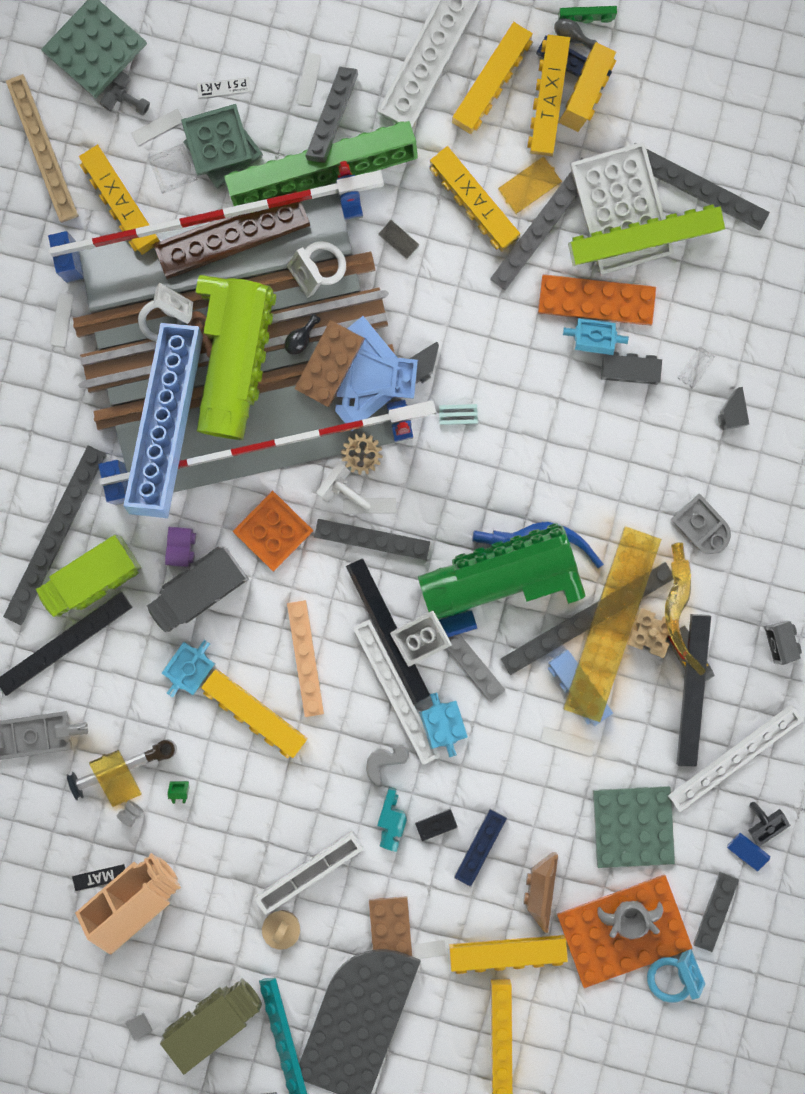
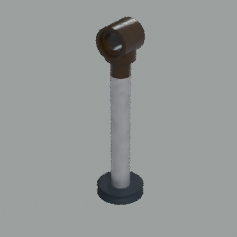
(76, 785)

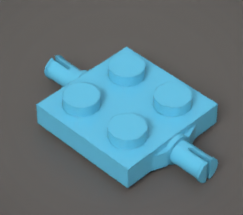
(595, 336)
(188, 668)
(443, 724)

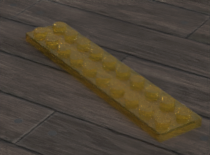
(612, 624)

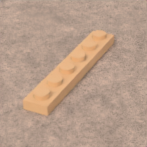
(305, 658)

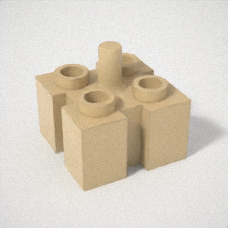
(651, 634)

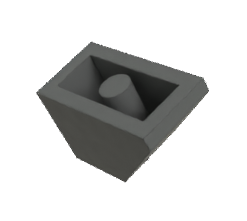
(426, 362)
(734, 411)

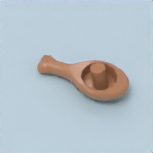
(199, 319)

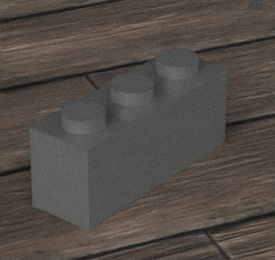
(631, 368)

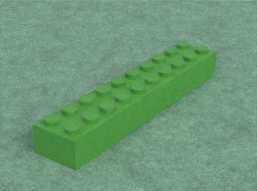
(294, 172)

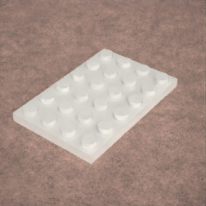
(616, 192)

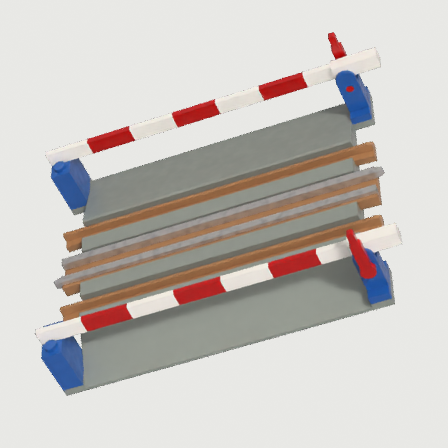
(283, 423)

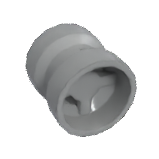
(129, 813)

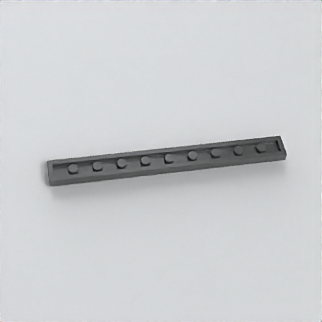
(54, 535)
(572, 627)

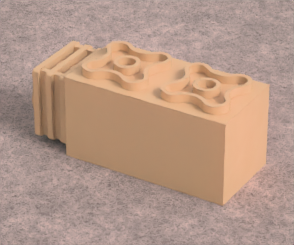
(128, 903)

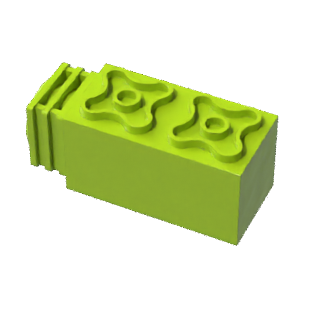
(89, 577)

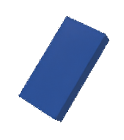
(459, 623)
(748, 852)

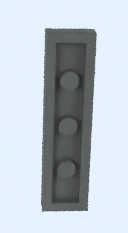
(716, 912)

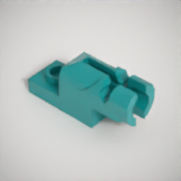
(392, 821)

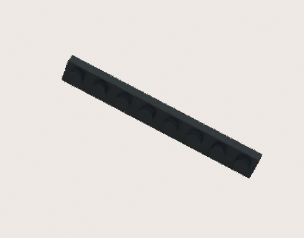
(64, 643)

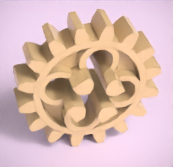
(353, 460)

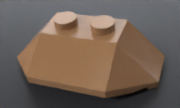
(541, 889)

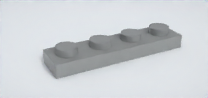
(475, 667)

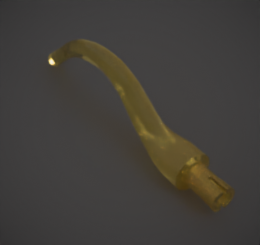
(677, 600)

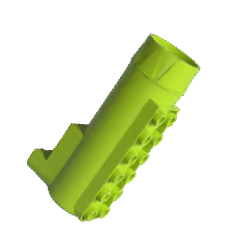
(239, 327)

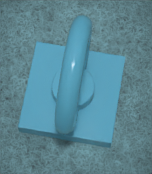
(688, 973)

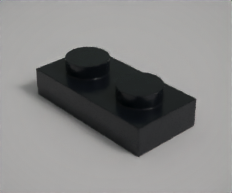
(436, 825)

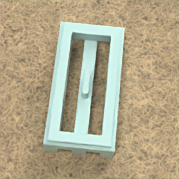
(458, 414)

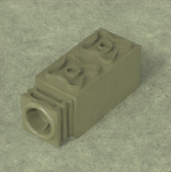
(210, 1024)

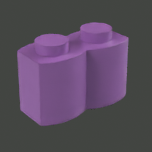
(180, 546)

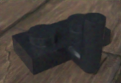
(769, 826)

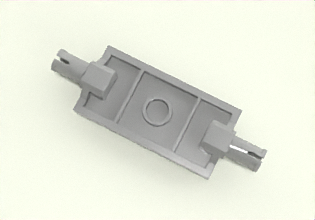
(37, 735)

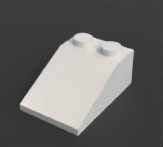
(420, 638)

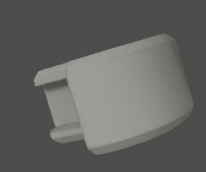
(383, 758)

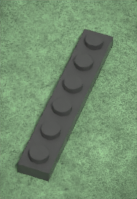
(332, 114)
(372, 539)

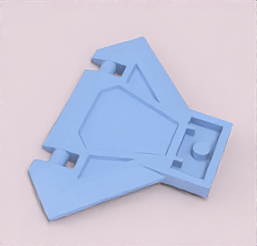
(374, 376)

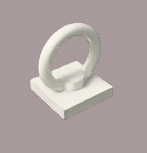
(306, 271)
(171, 304)
(336, 484)

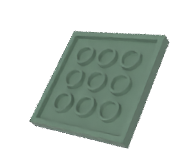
(94, 46)
(633, 827)

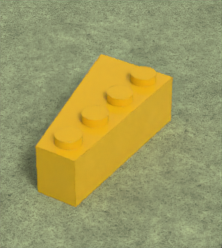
(588, 87)

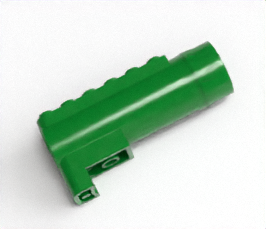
(525, 564)

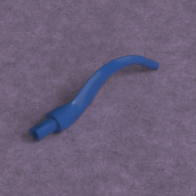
(496, 536)

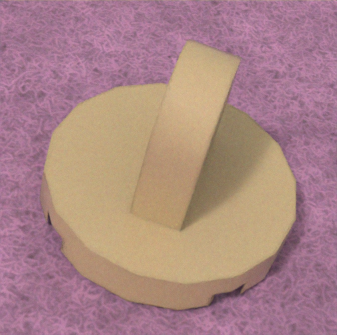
(281, 929)

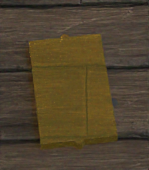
(529, 185)
(115, 778)

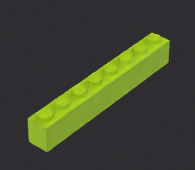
(646, 236)

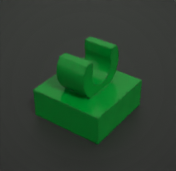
(178, 790)

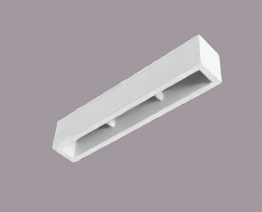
(309, 872)

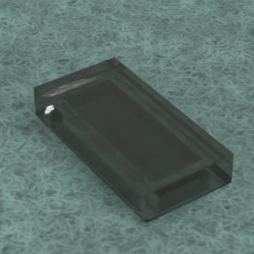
(398, 239)

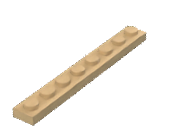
(42, 148)

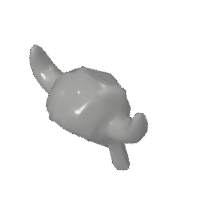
(631, 919)

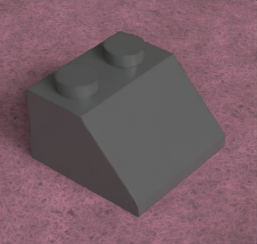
(783, 642)

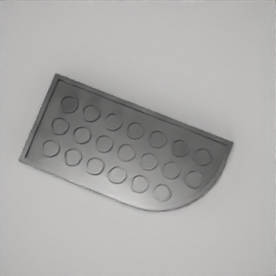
(358, 1021)

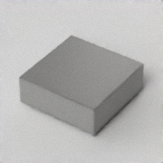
(138, 1026)

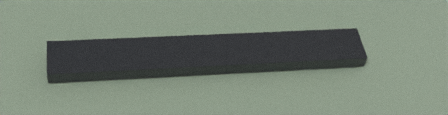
(385, 625)
(693, 691)

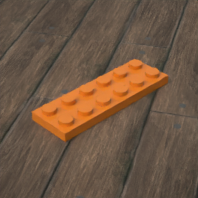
(597, 300)

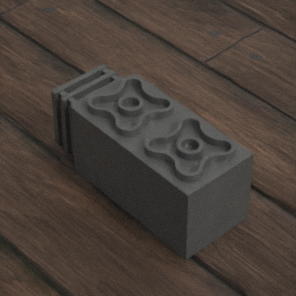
(197, 589)

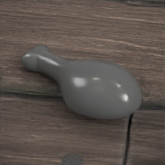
(571, 29)

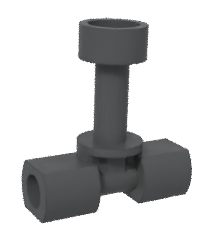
(119, 93)

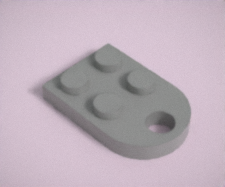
(701, 524)

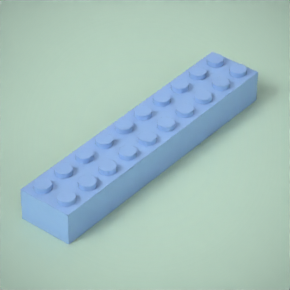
(163, 421)

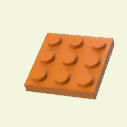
(273, 531)

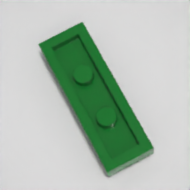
(589, 14)

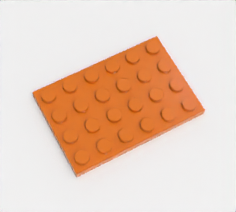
(604, 957)

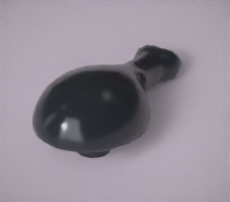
(299, 338)

